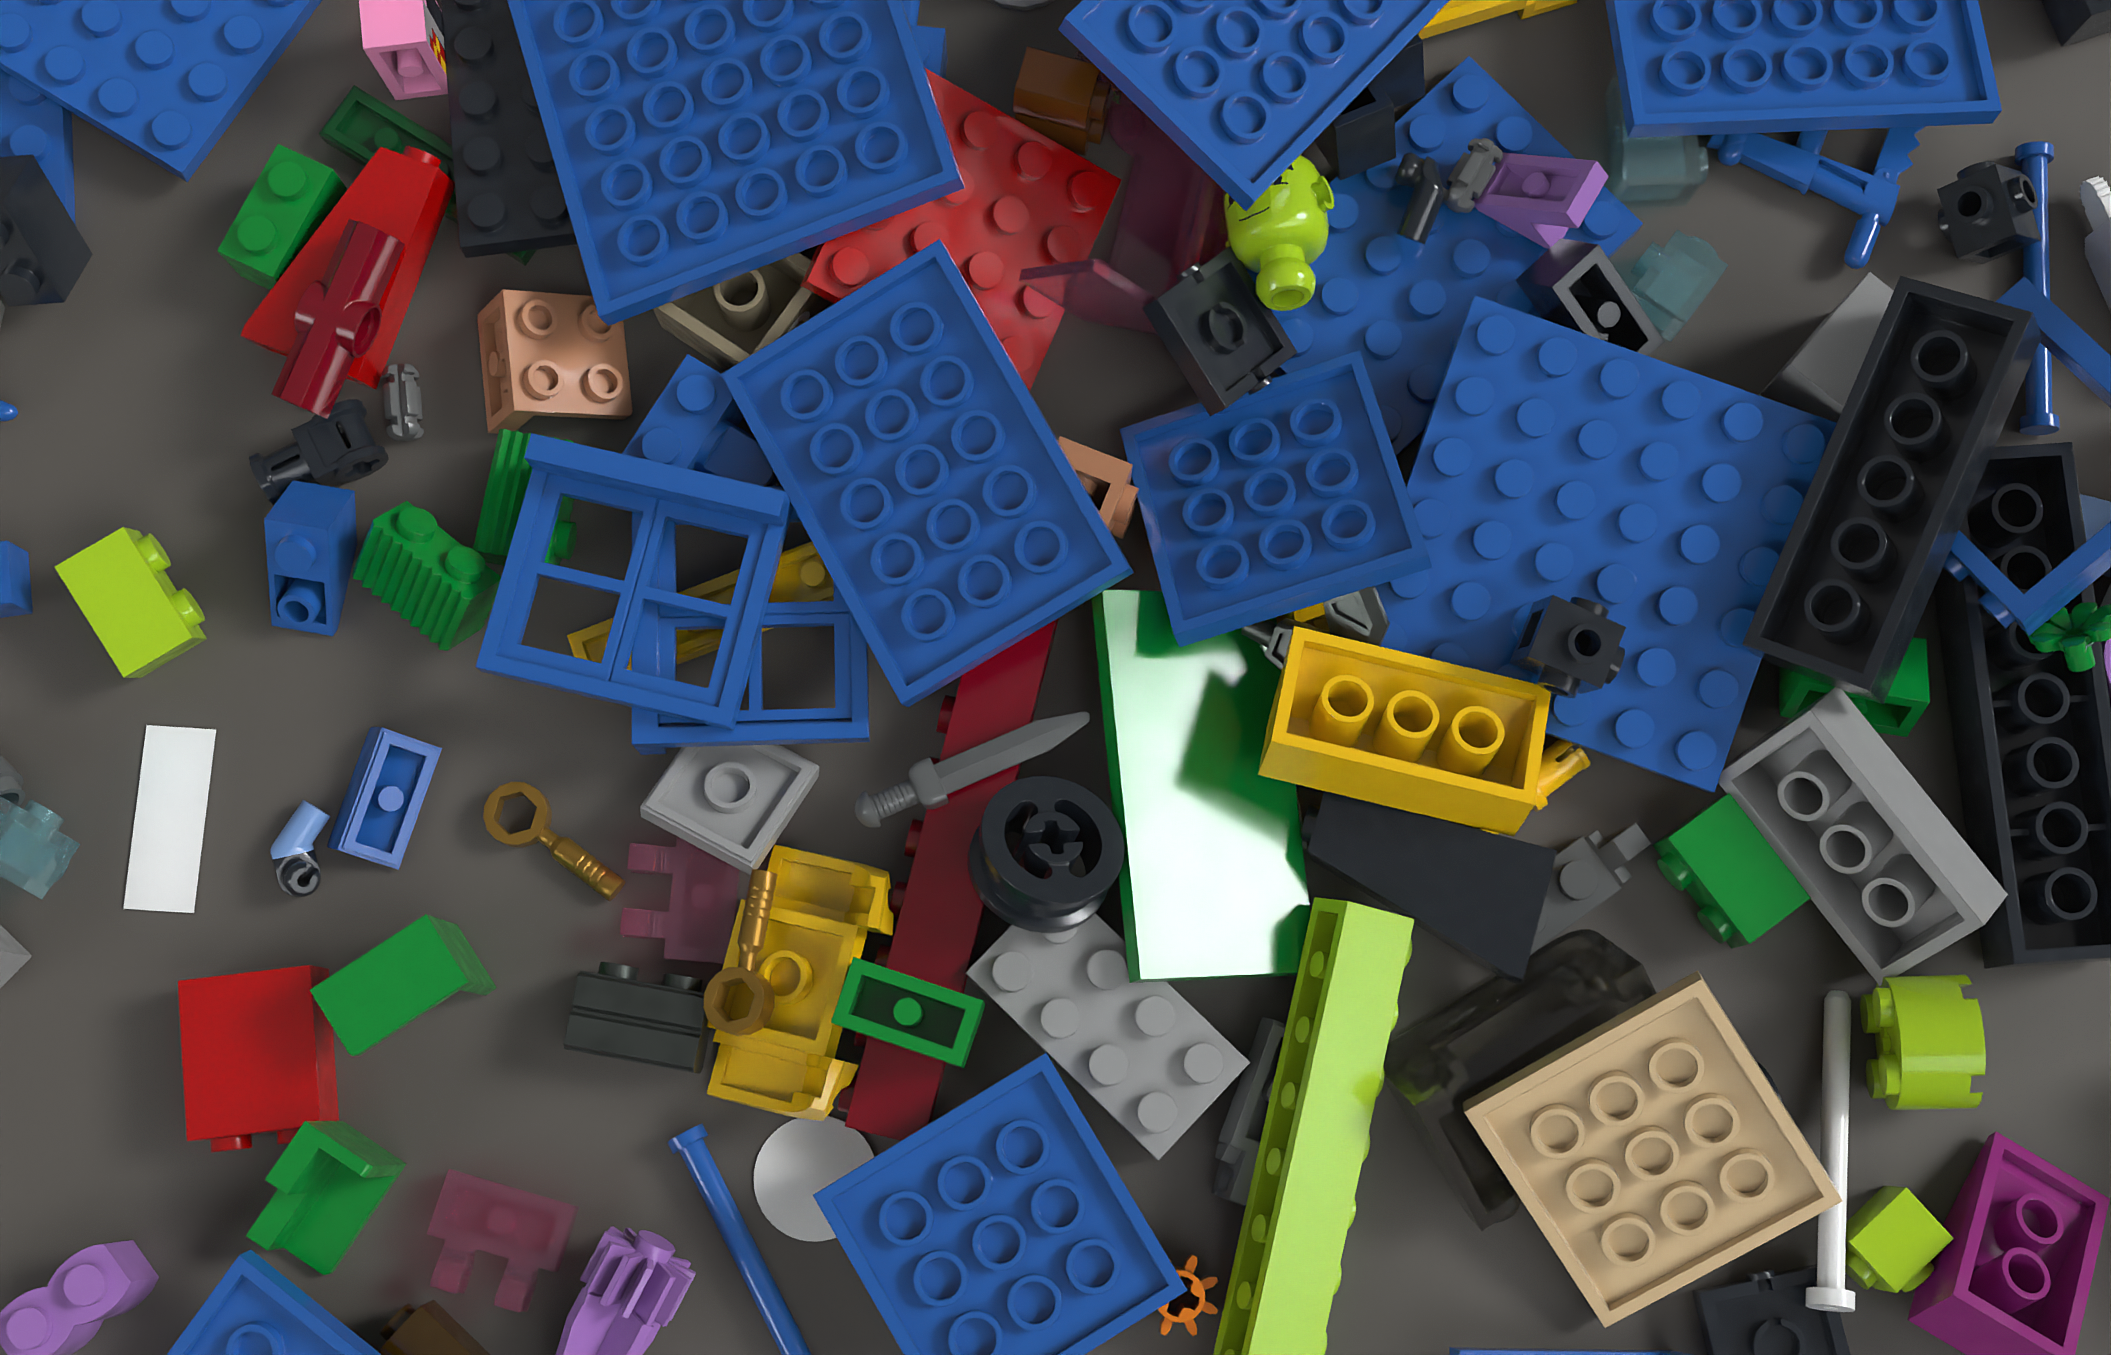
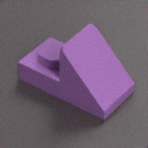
(1541, 194)

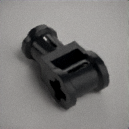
(322, 452)

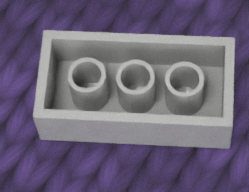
(1862, 837)
(1121, 1041)

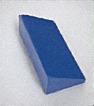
(384, 797)

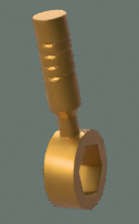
(562, 848)
(750, 943)

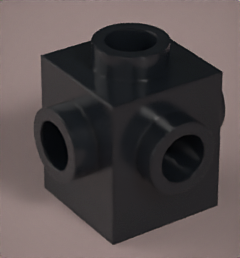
(1988, 212)
(1570, 645)

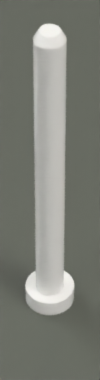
(1830, 1289)

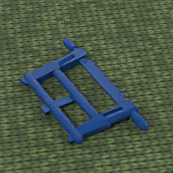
(1805, 169)

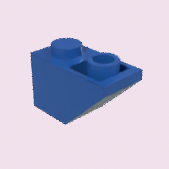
(310, 556)

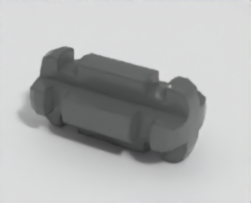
(1471, 175)
(402, 402)

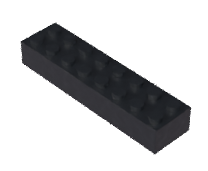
(2028, 727)

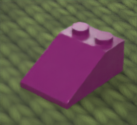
(2016, 1260)

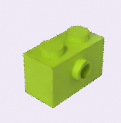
(133, 601)

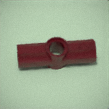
(338, 318)

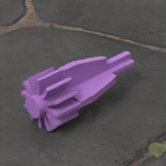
(627, 1295)

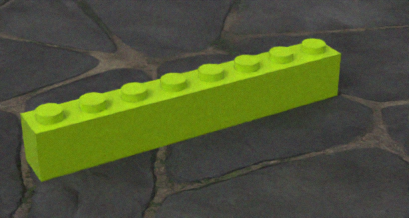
(1315, 1131)

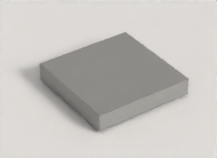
(731, 799)

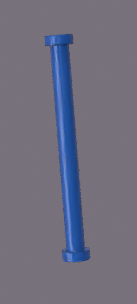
(2039, 416)
(739, 1240)

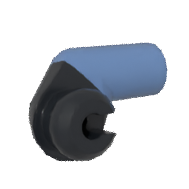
(294, 851)

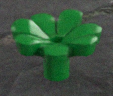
(2075, 634)

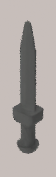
(933, 782)

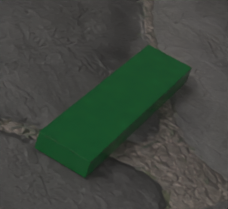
(366, 123)

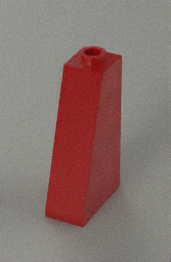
(393, 193)

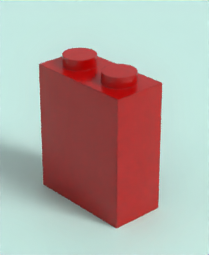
(255, 1056)

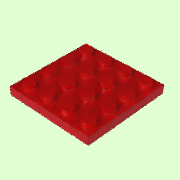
(1019, 210)

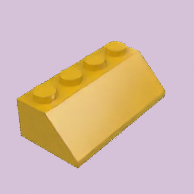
(1406, 732)

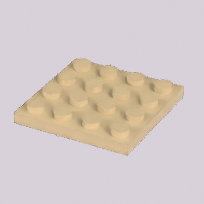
(1651, 1150)

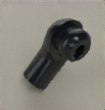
(1426, 197)

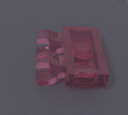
(699, 907)
(500, 1221)

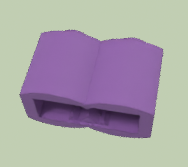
(81, 1294)

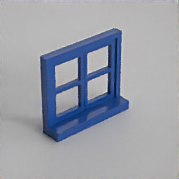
(661, 495)
(656, 655)

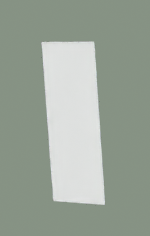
(169, 819)

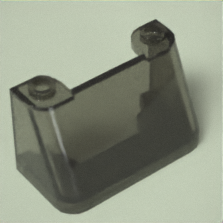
(1490, 1036)

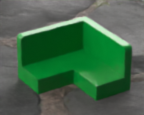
(400, 982)
(324, 1193)

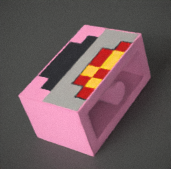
(406, 45)

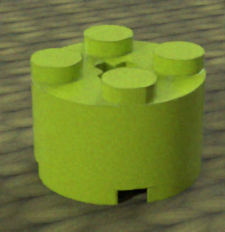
(1924, 1042)

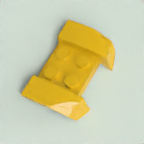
(811, 936)

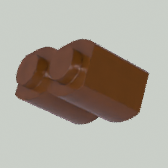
(1062, 99)

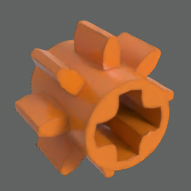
(1185, 1312)

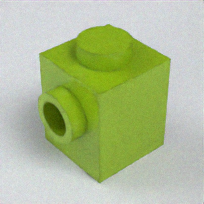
(1893, 1241)

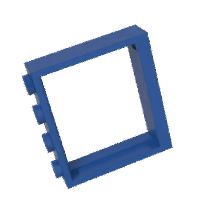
(2002, 598)

